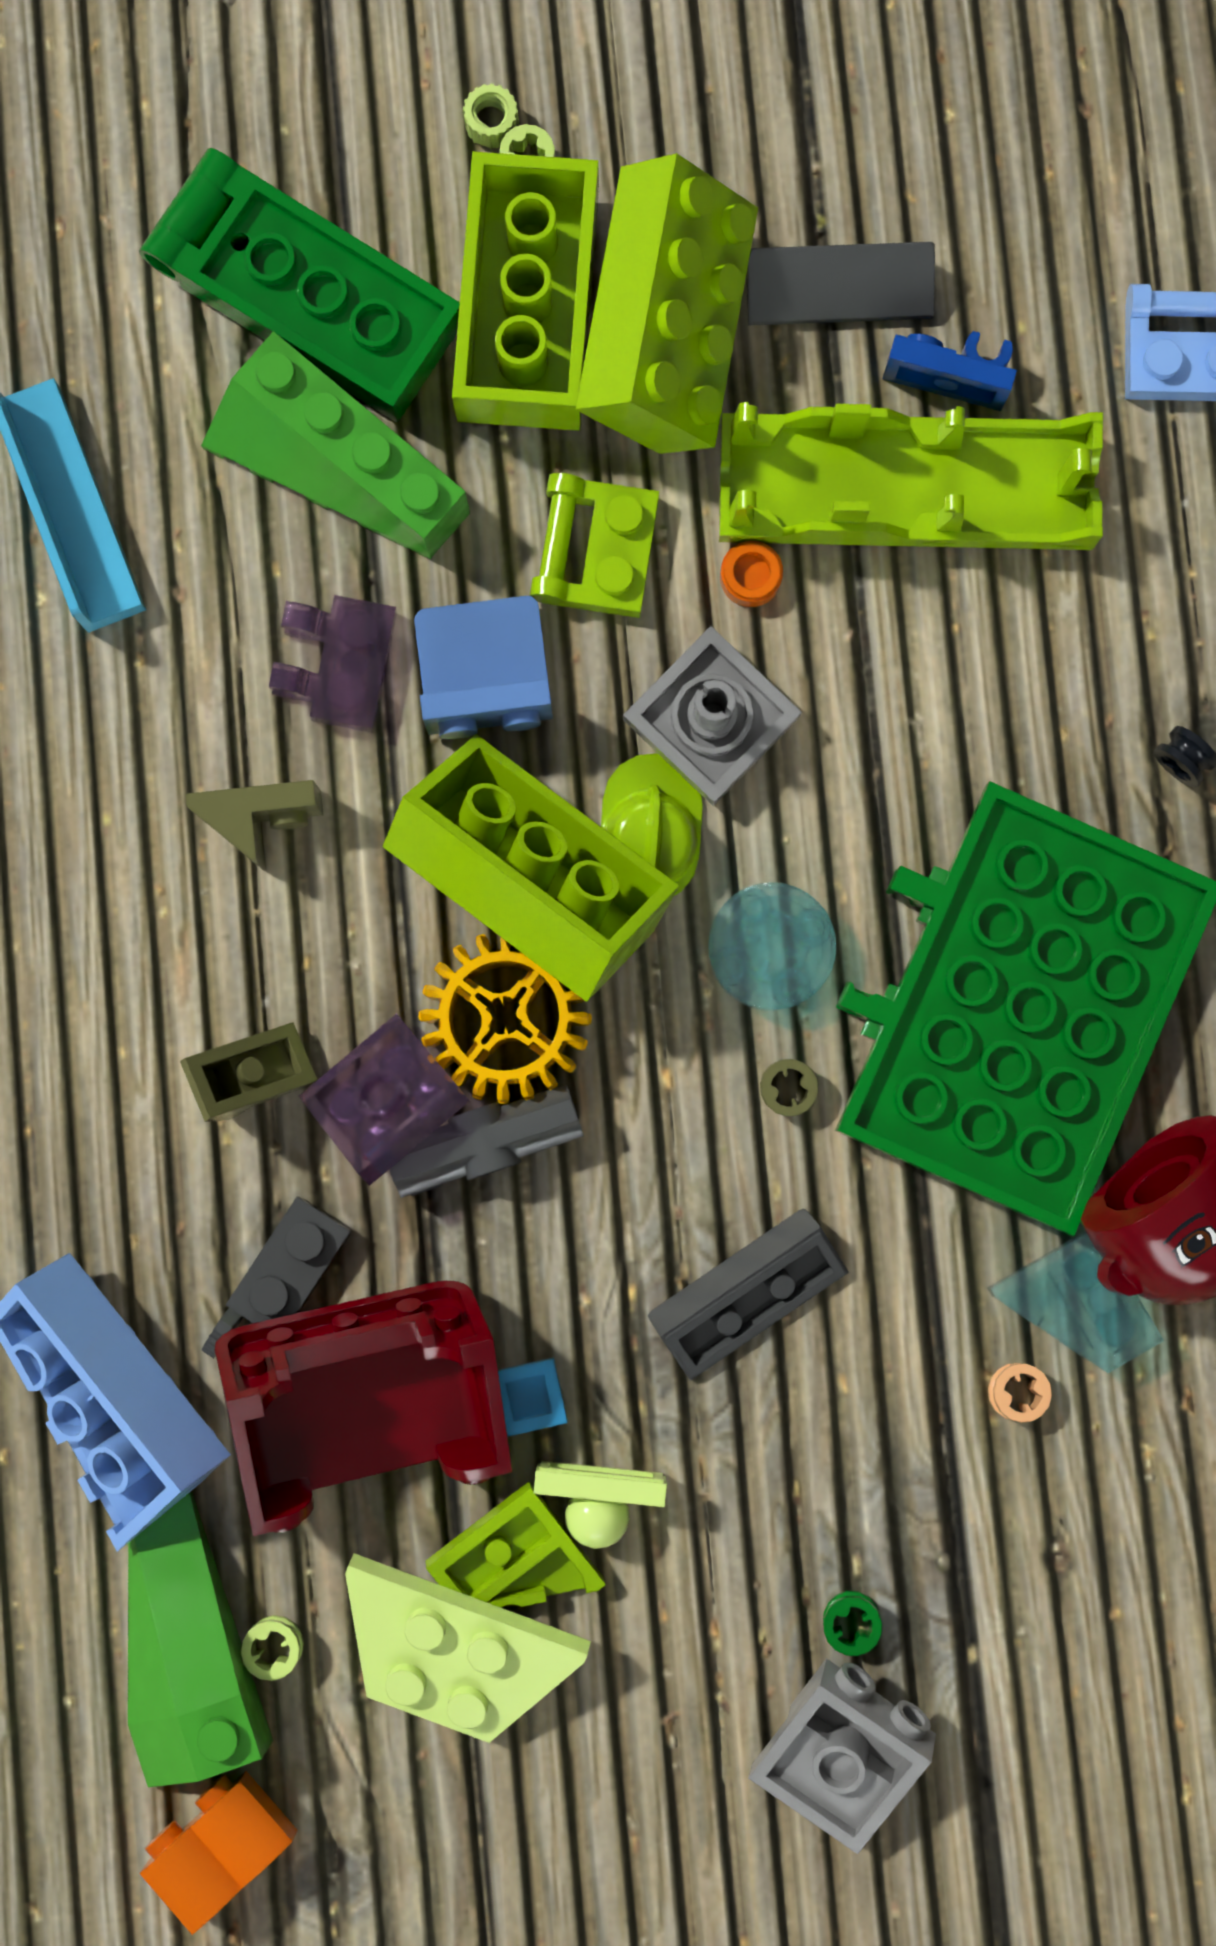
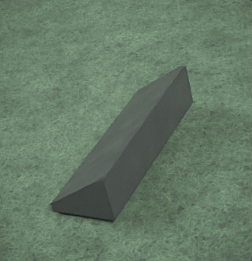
(841, 283)
(747, 1293)

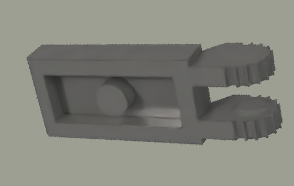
(284, 1269)

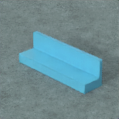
(68, 506)

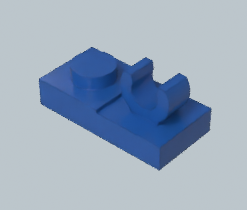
(928, 366)

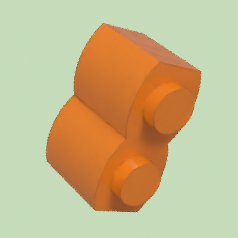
(217, 1851)

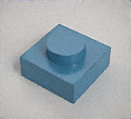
(532, 1397)

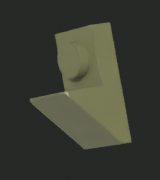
(239, 812)
(248, 1072)

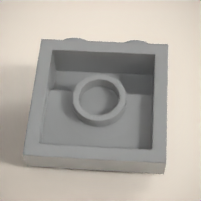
(845, 1754)

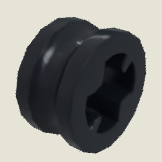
(1186, 756)

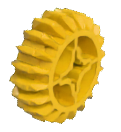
(469, 1064)

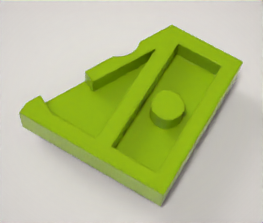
(515, 1556)

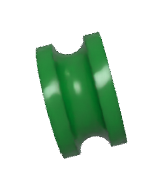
(863, 1639)

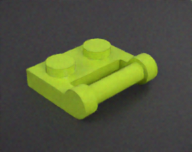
(615, 551)

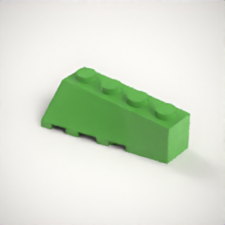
(319, 441)

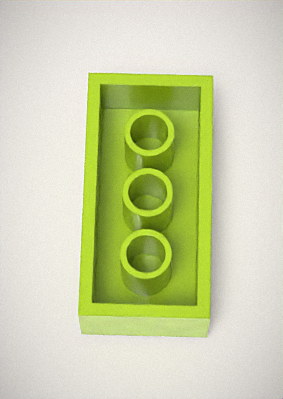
(525, 290)
(667, 305)
(529, 866)

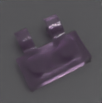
(351, 663)

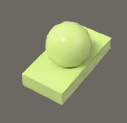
(599, 1497)

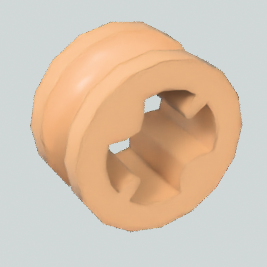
(1037, 1385)

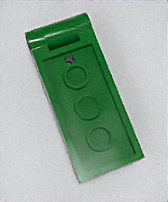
(306, 280)

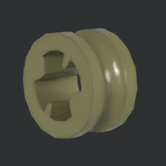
(807, 1081)

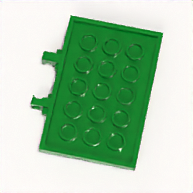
(1025, 1006)

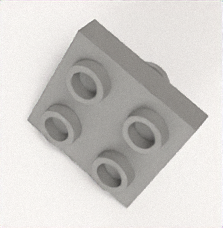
(711, 715)

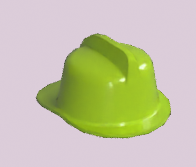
(655, 815)

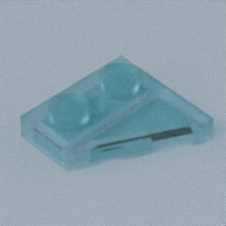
(1073, 1307)

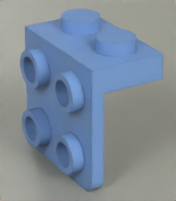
(482, 667)

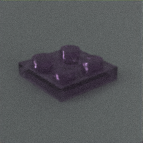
(383, 1099)

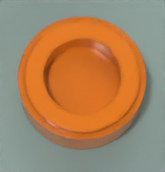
(751, 573)

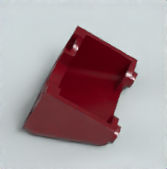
(361, 1396)

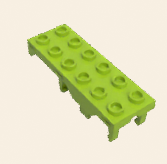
(909, 480)

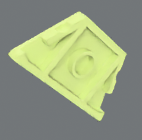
(452, 1652)

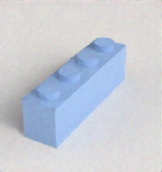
(106, 1398)

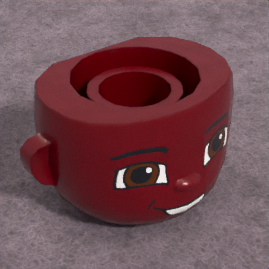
(1160, 1218)

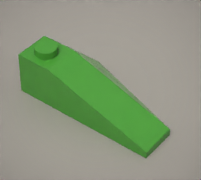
(187, 1683)

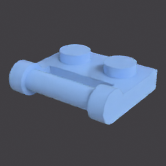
(1167, 362)

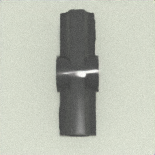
(488, 1141)

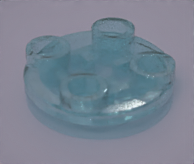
(771, 946)

